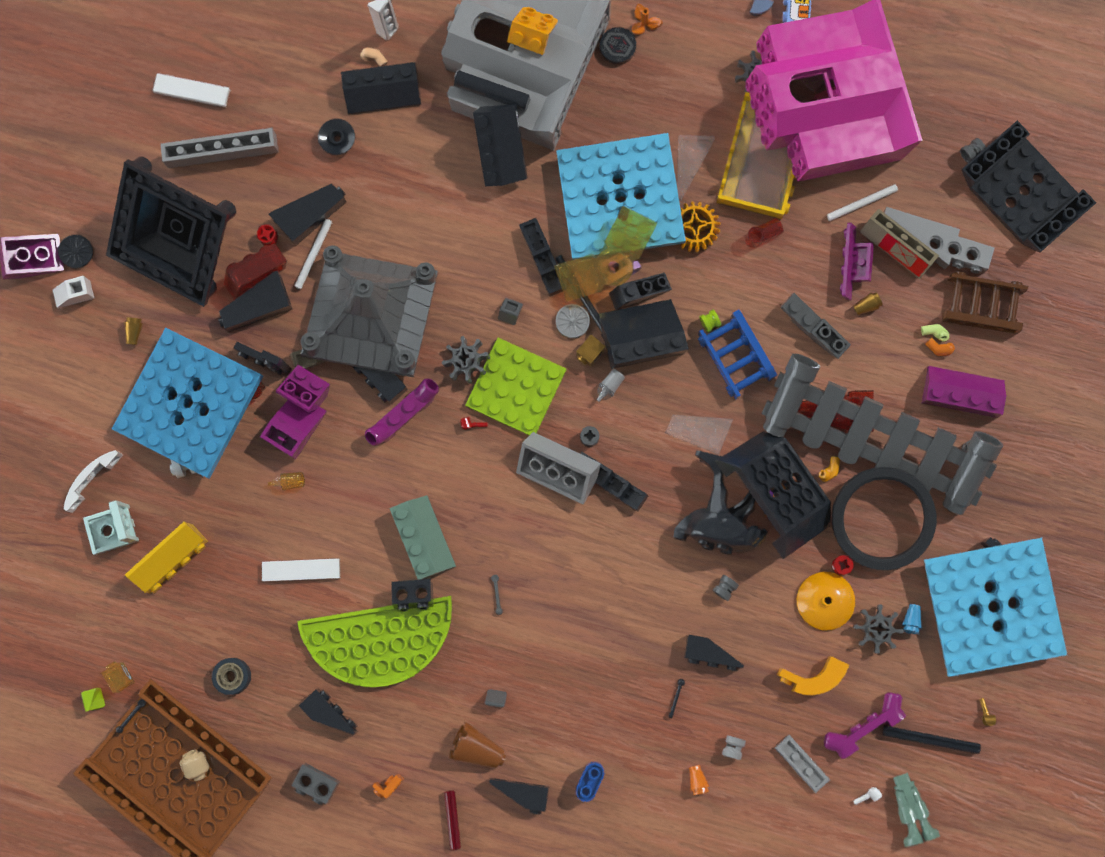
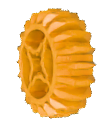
(702, 225)

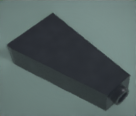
(308, 212)
(257, 304)

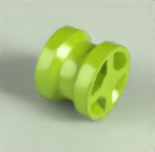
(710, 321)

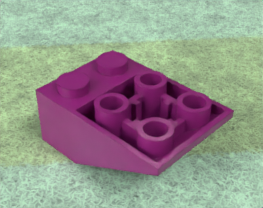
(292, 428)

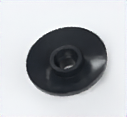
(332, 129)

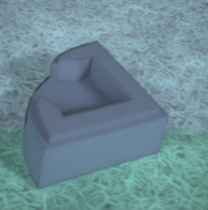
(761, 6)

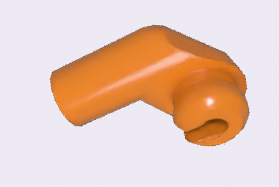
(940, 349)

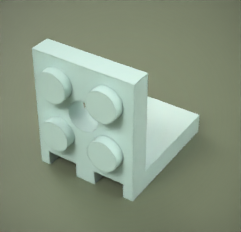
(121, 524)

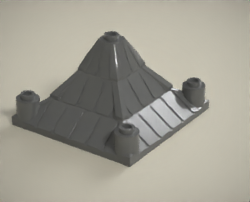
(369, 313)

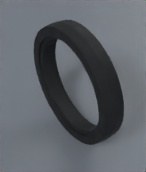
(904, 558)

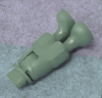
(912, 809)

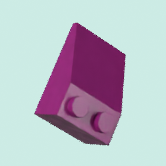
(29, 256)

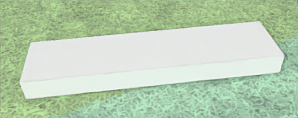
(191, 90)
(301, 570)

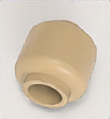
(194, 765)

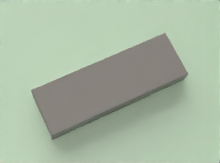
(802, 763)

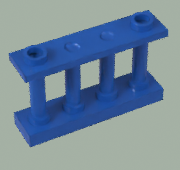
(747, 338)

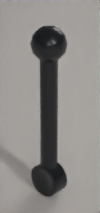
(681, 682)
(141, 703)

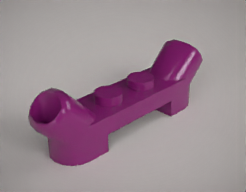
(402, 413)
(845, 744)

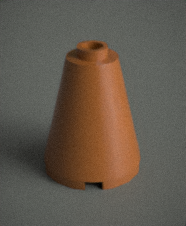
(476, 748)

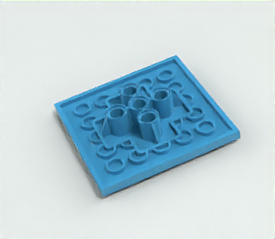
(179, 368)

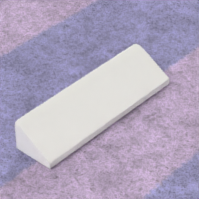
(383, 18)

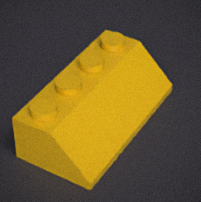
(167, 558)

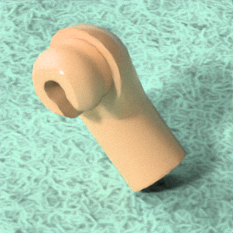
(374, 54)

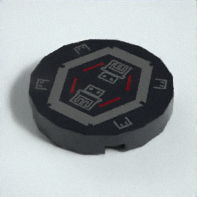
(618, 45)

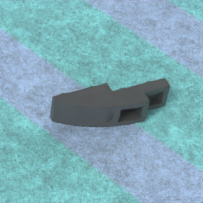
(814, 327)

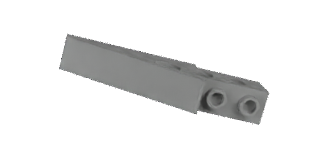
(945, 237)

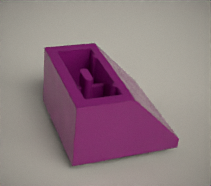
(304, 389)

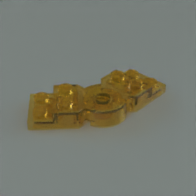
(624, 244)

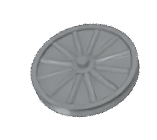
(572, 321)

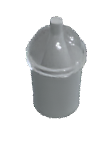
(609, 385)

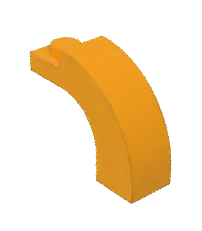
(827, 679)

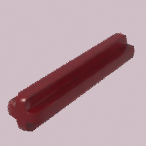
(452, 820)

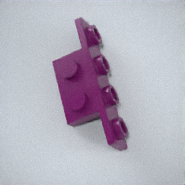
(857, 262)

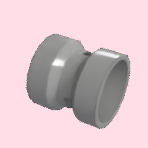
(732, 751)

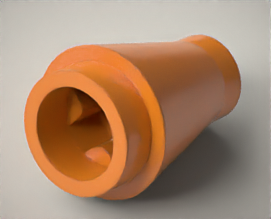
(698, 782)

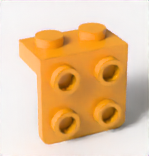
(531, 30)

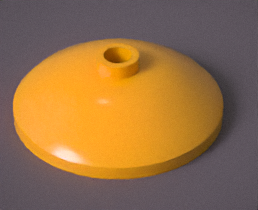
(812, 603)

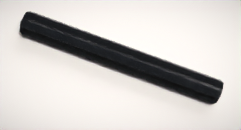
(930, 739)

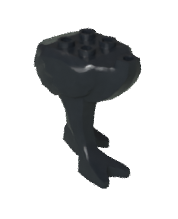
(718, 525)

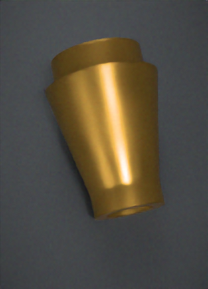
(867, 304)
(132, 330)

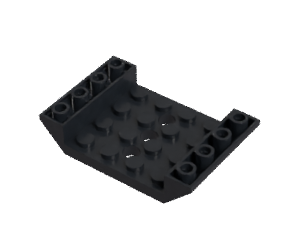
(1011, 164)
(796, 512)

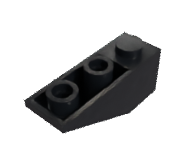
(639, 290)
(387, 384)
(704, 649)
(321, 710)

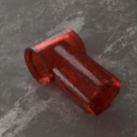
(764, 232)

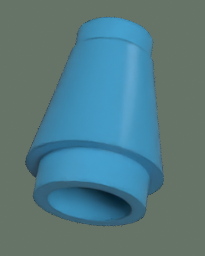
(912, 619)

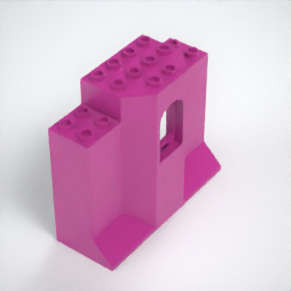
(862, 120)

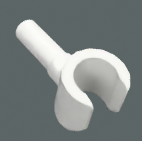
(874, 793)

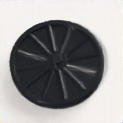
(75, 251)

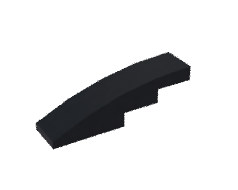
(541, 255)
(619, 487)

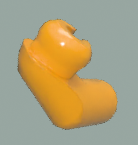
(830, 472)

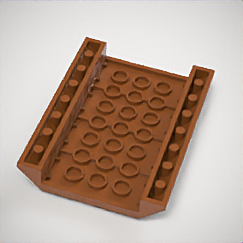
(146, 784)

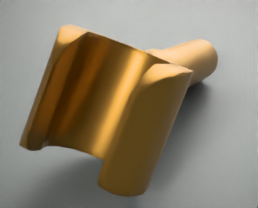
(988, 720)

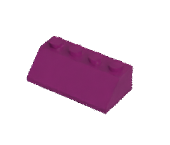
(964, 392)

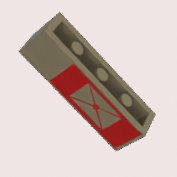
(899, 243)

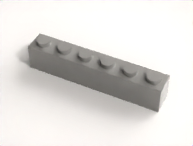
(219, 148)

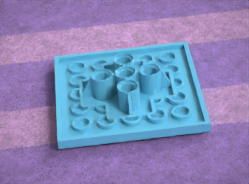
(644, 168)
(1026, 632)

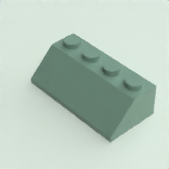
(422, 537)

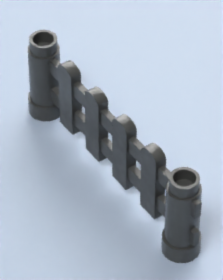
(795, 386)

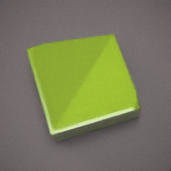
(93, 699)

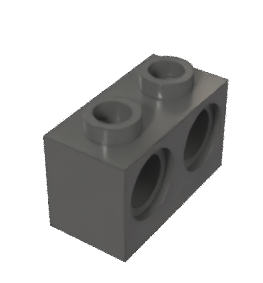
(317, 778)

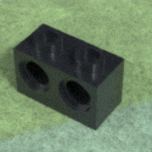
(413, 589)

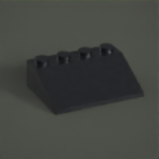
(642, 334)

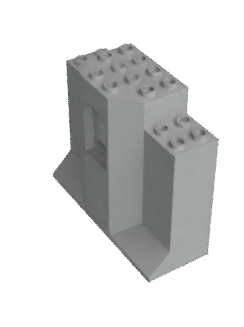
(547, 78)

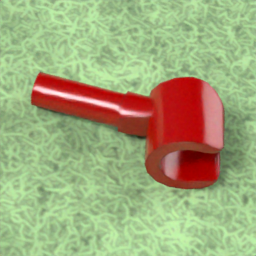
(466, 424)

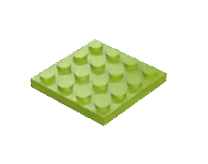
(516, 387)

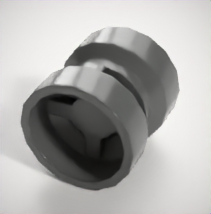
(971, 151)
(725, 587)

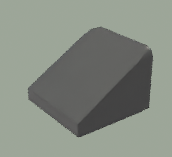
(510, 311)
(496, 698)

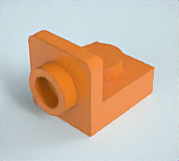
(391, 783)

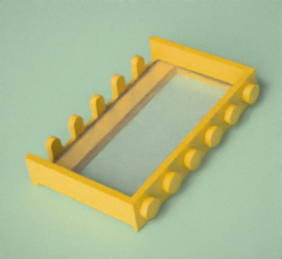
(753, 176)

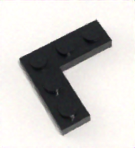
(273, 362)

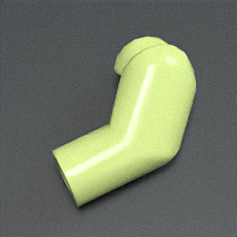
(936, 330)

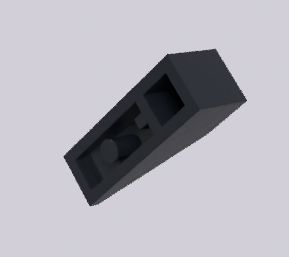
(525, 794)

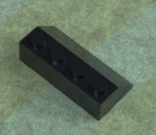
(381, 88)
(500, 144)

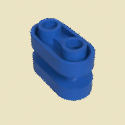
(590, 781)

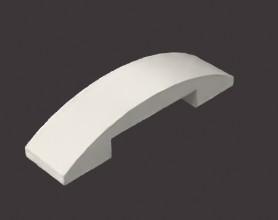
(74, 497)

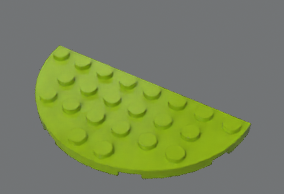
(378, 643)

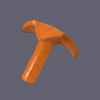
(642, 15)

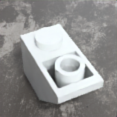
(73, 291)

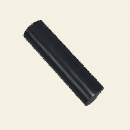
(491, 90)

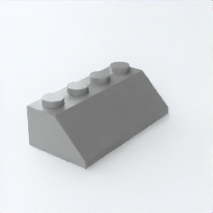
(557, 467)

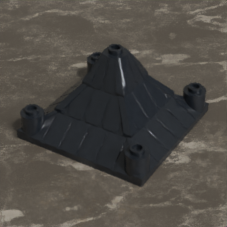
(167, 232)

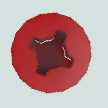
(264, 232)
(839, 565)

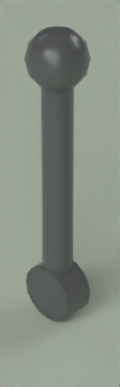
(495, 579)

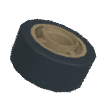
(221, 671)

